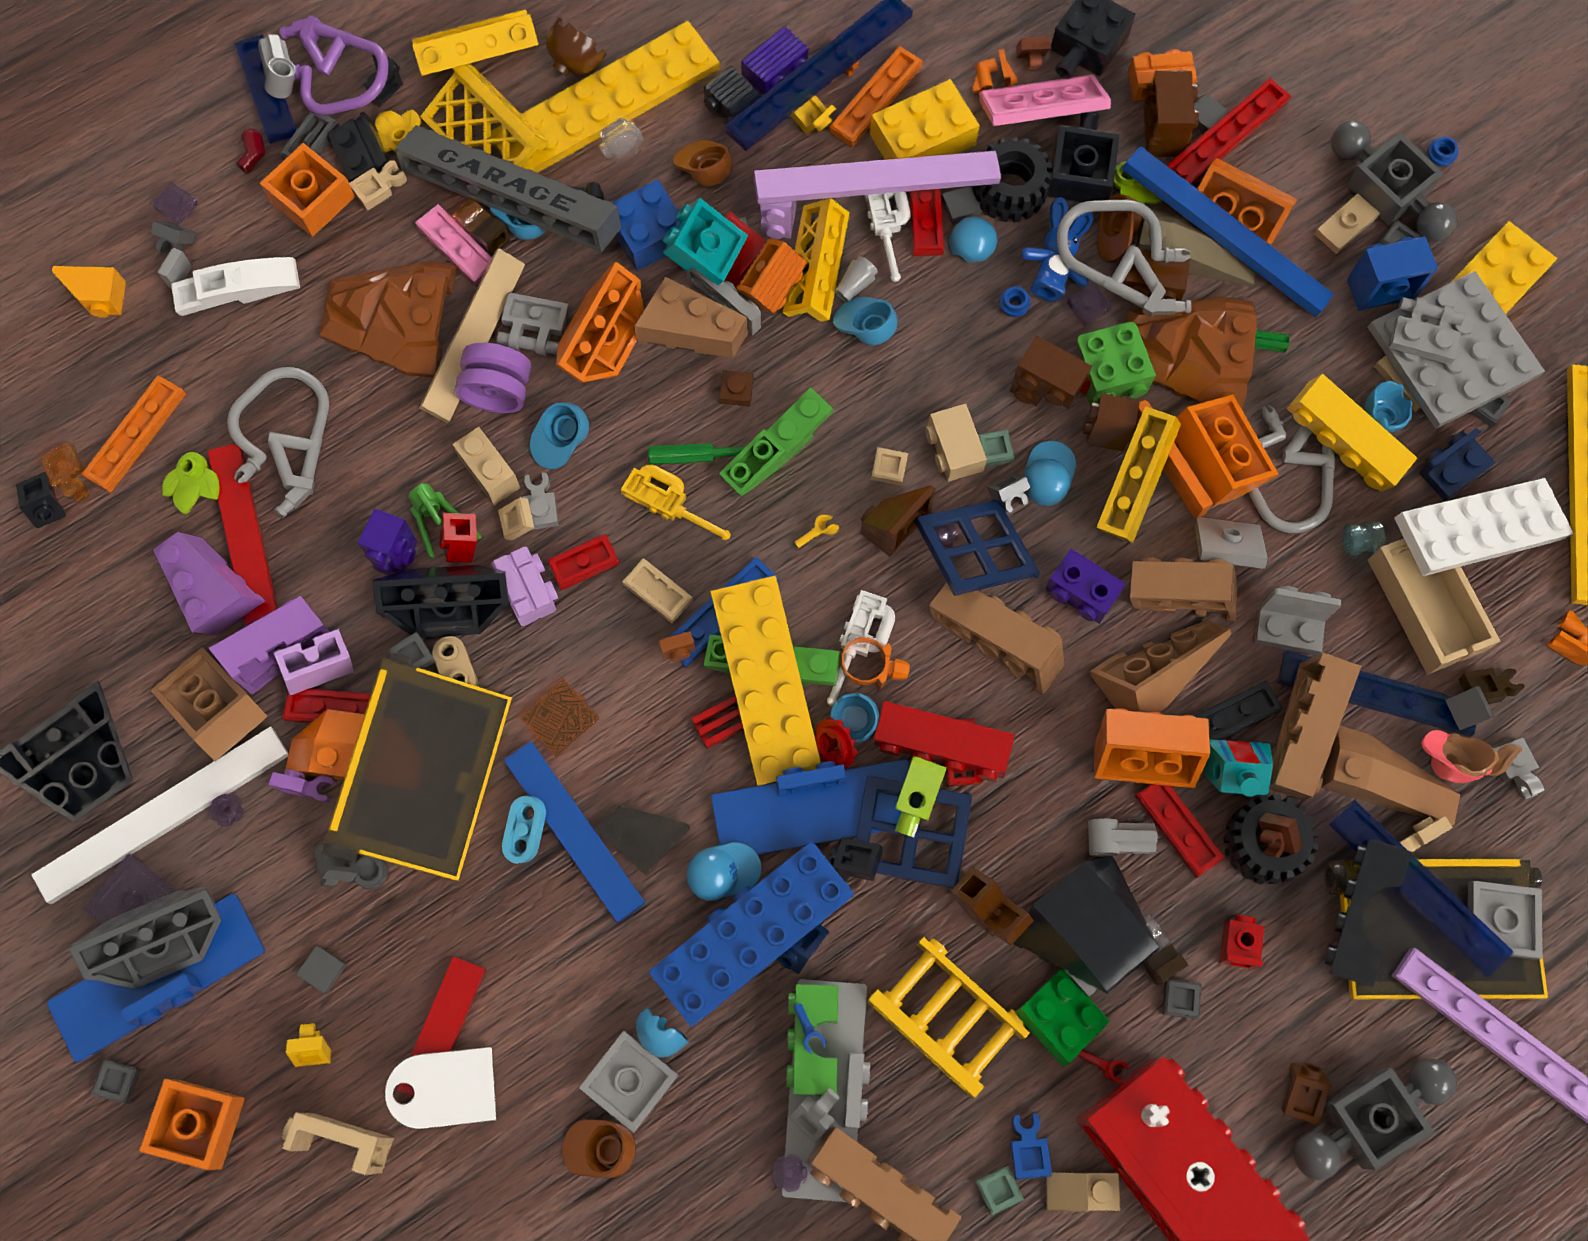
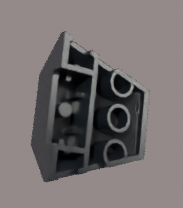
(70, 757)
(1091, 926)

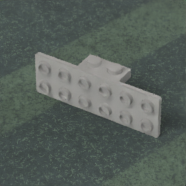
(846, 1044)

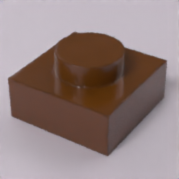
(736, 388)

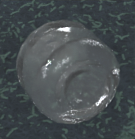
(621, 140)

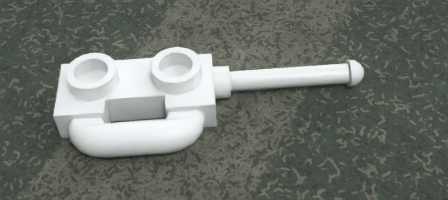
(887, 222)
(864, 611)

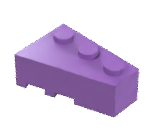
(204, 585)
(249, 652)

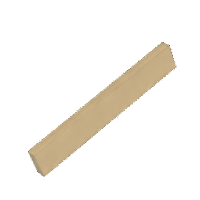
(475, 327)

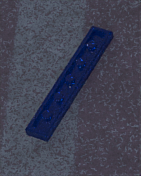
(1388, 696)
(1429, 895)

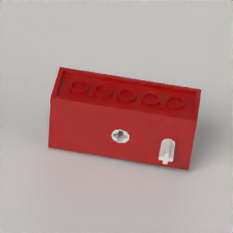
(1158, 1132)

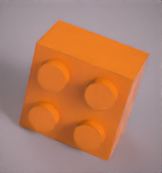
(307, 189)
(192, 1124)

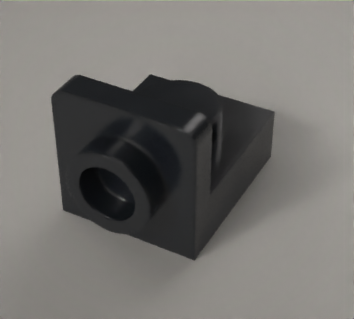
(392, 83)
(39, 500)
(856, 859)

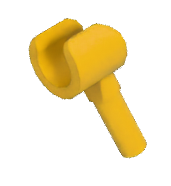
(819, 528)

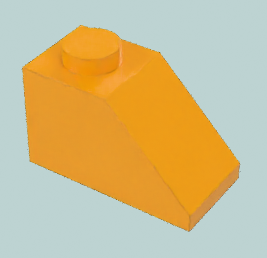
(95, 288)

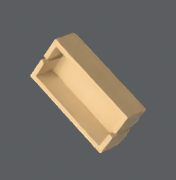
(1434, 609)

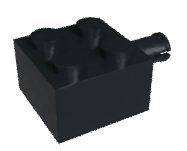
(1090, 35)
(1083, 161)

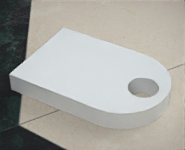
(447, 1088)

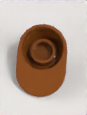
(705, 161)
(1117, 230)
(598, 1149)

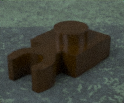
(1493, 687)

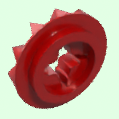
(826, 737)

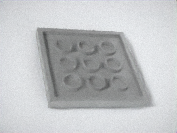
(1487, 361)

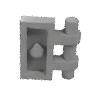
(535, 315)
(1423, 338)

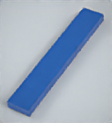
(575, 833)

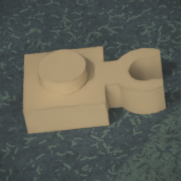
(374, 187)
(1426, 832)

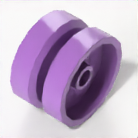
(493, 378)

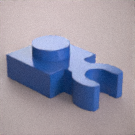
(1029, 1154)

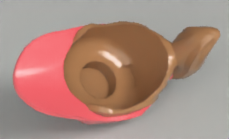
(1466, 758)

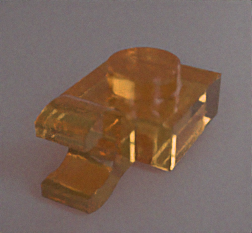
(63, 470)

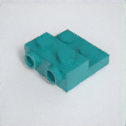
(704, 241)

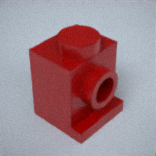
(458, 537)
(1232, 949)

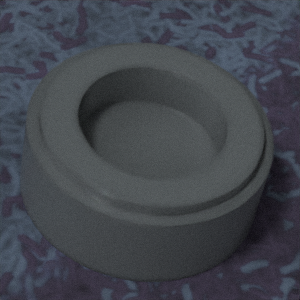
(371, 872)

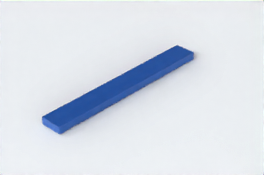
(1228, 231)

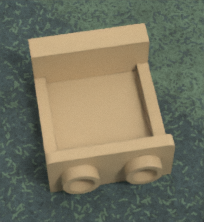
(372, 1145)

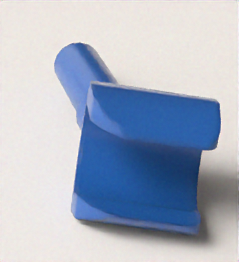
(807, 1027)

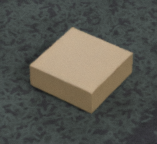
(889, 466)
(516, 518)

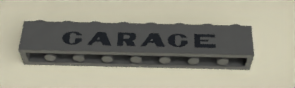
(509, 188)

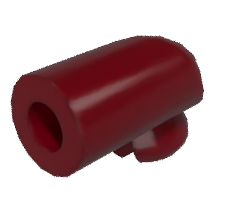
(254, 150)

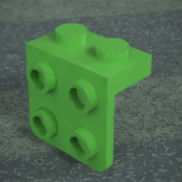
(1117, 362)

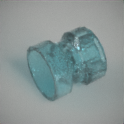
(1363, 538)

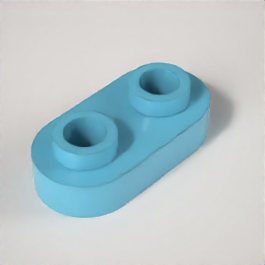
(521, 827)

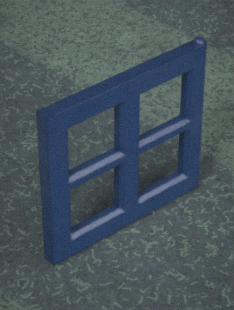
(963, 517)
(905, 869)

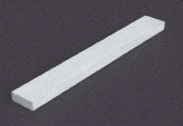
(159, 815)

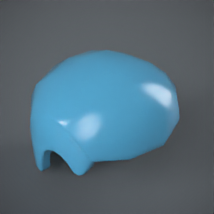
(973, 239)
(1388, 406)
(857, 713)
(655, 1038)

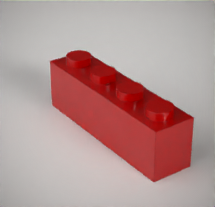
(944, 740)

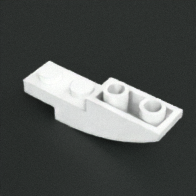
(235, 281)

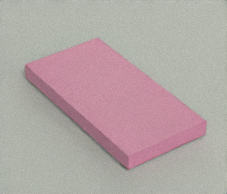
(1044, 100)

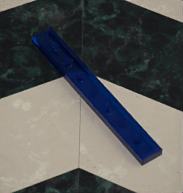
(817, 72)

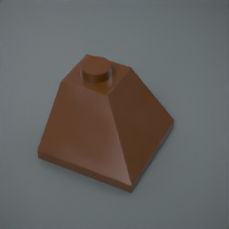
(894, 518)

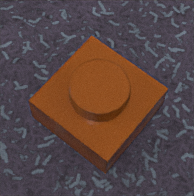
(677, 647)

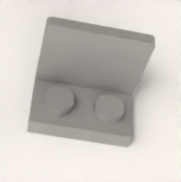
(1294, 619)

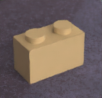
(955, 442)
(486, 466)

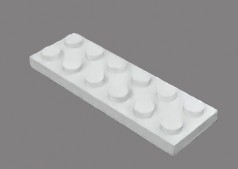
(1483, 526)

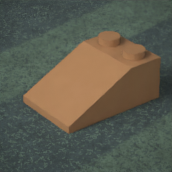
(208, 704)

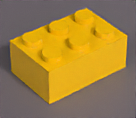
(925, 125)

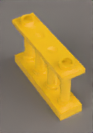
(474, 42)
(941, 1051)

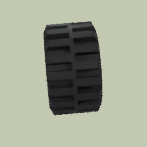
(1022, 200)
(1248, 853)

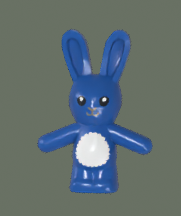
(1053, 272)

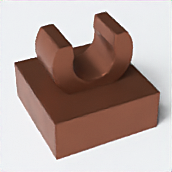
(1033, 50)
(1279, 835)

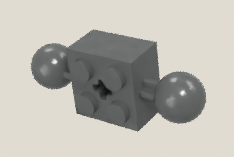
(1395, 179)
(1398, 1126)

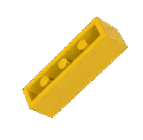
(1351, 433)
(1139, 474)

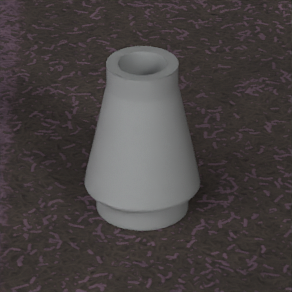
(856, 278)

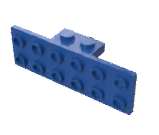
(804, 807)
(751, 933)
(101, 1013)

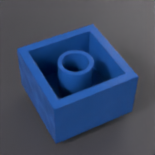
(645, 220)
(1391, 272)

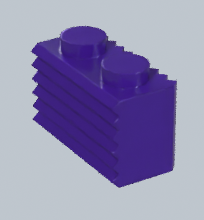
(774, 60)

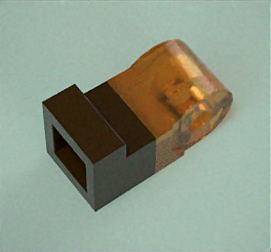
(481, 226)

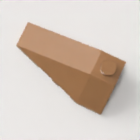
(1377, 774)

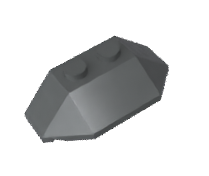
(149, 940)

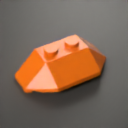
(602, 327)
(325, 745)

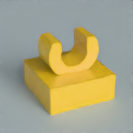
(308, 1048)

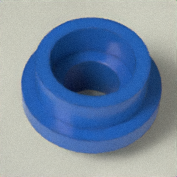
(1445, 145)
(1015, 294)

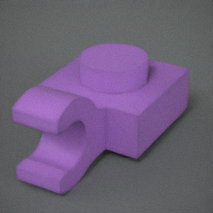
(295, 784)

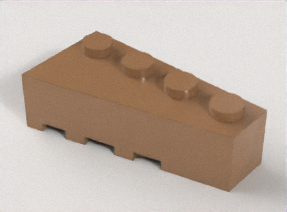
(1002, 634)
(1311, 724)
(879, 1189)

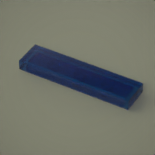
(272, 111)

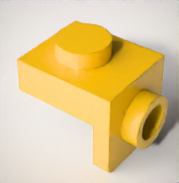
(813, 115)

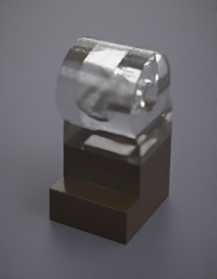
(1166, 960)

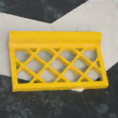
(494, 104)

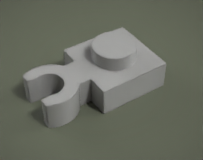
(542, 504)

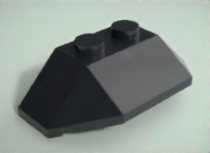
(442, 599)

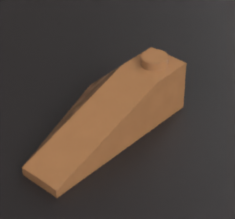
(1161, 671)

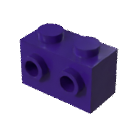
(388, 543)
(1084, 586)

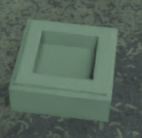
(997, 447)
(999, 1190)

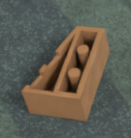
(690, 321)
(1185, 586)

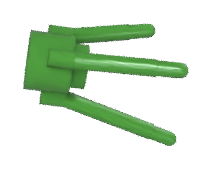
(428, 503)

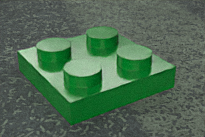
(1062, 1017)

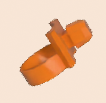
(896, 669)

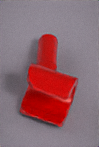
(1106, 1066)

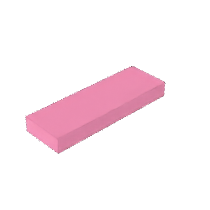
(455, 243)

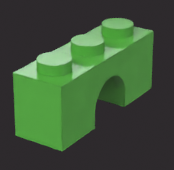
(810, 1072)

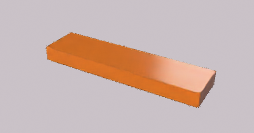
(875, 96)
(134, 434)
(1183, 477)

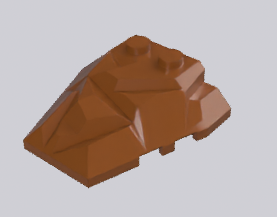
(391, 315)
(1202, 351)

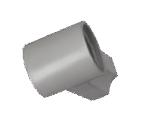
(277, 66)
(1110, 838)

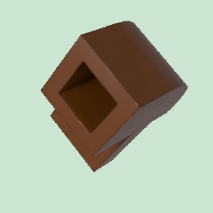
(990, 907)

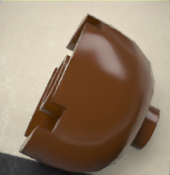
(572, 50)

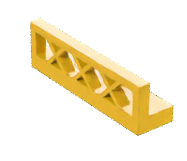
(822, 257)

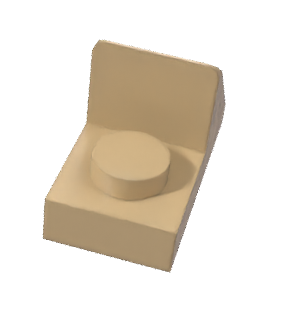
(1083, 1192)

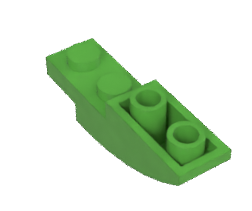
(777, 444)
(814, 665)

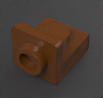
(1306, 1093)

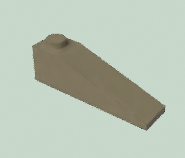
(1207, 256)

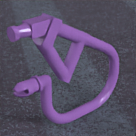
(309, 31)

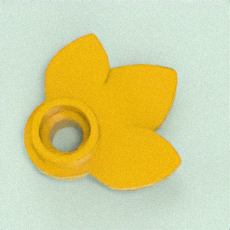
(394, 128)

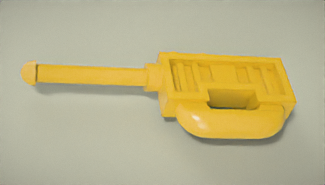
(664, 502)

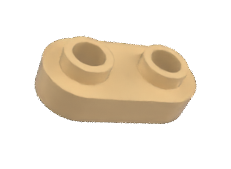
(457, 664)

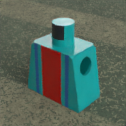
(1241, 767)

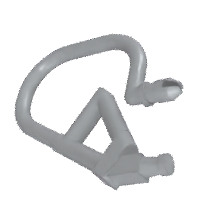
(1151, 305)
(1292, 455)
(299, 486)

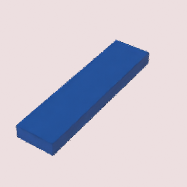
(705, 621)

